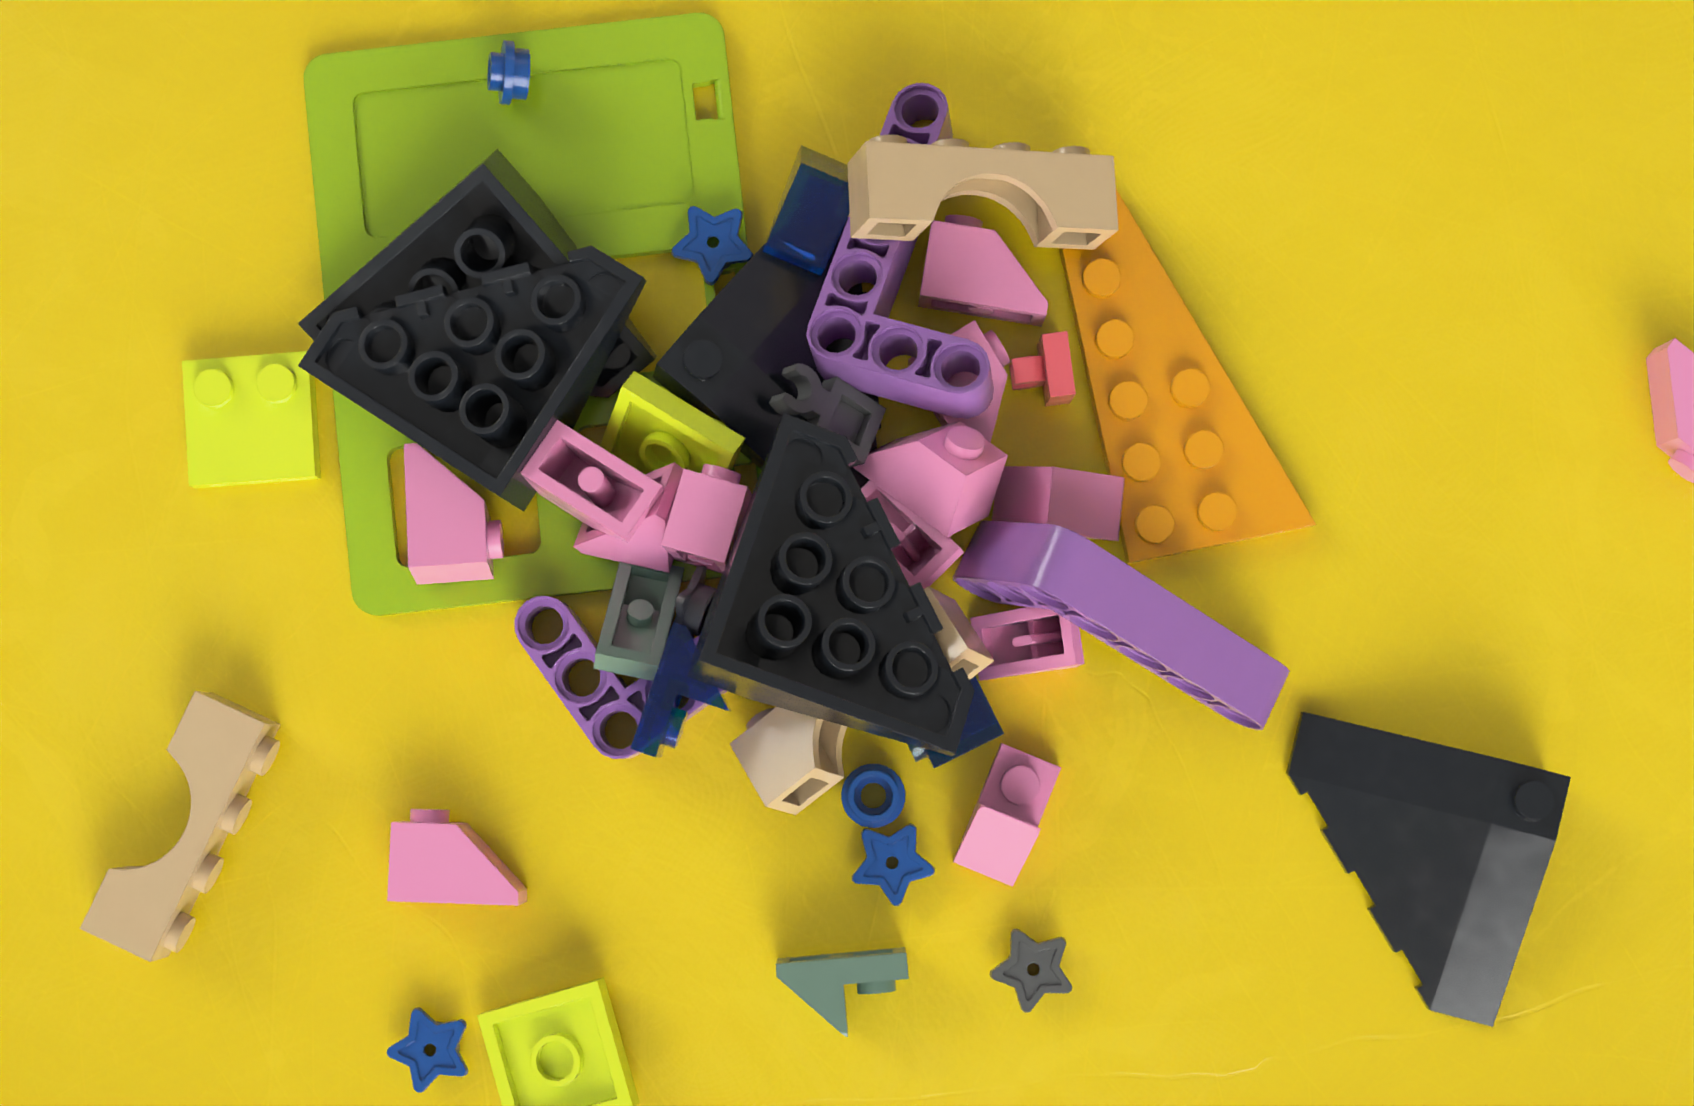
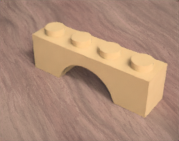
(1057, 195)
(220, 754)
(800, 756)

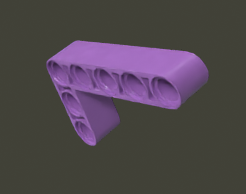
(866, 315)
(1124, 609)
(570, 648)

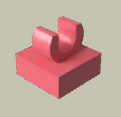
(1049, 369)

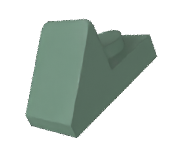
(638, 620)
(822, 978)

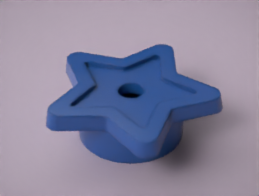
(713, 260)
(910, 864)
(443, 1036)

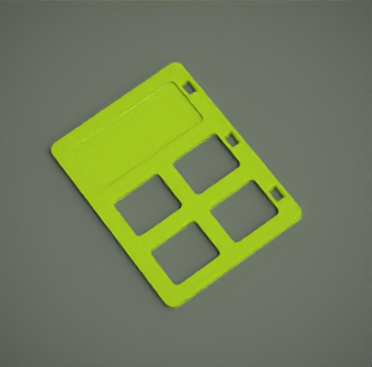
(605, 148)

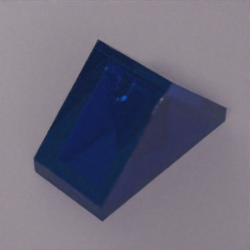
(810, 212)

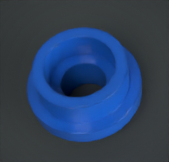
(509, 72)
(877, 816)

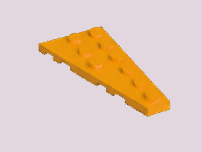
(1168, 409)

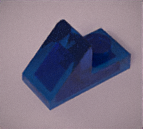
(661, 718)

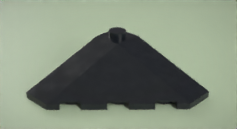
(473, 229)
(742, 342)
(483, 366)
(821, 610)
(1441, 846)

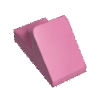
(1007, 815)

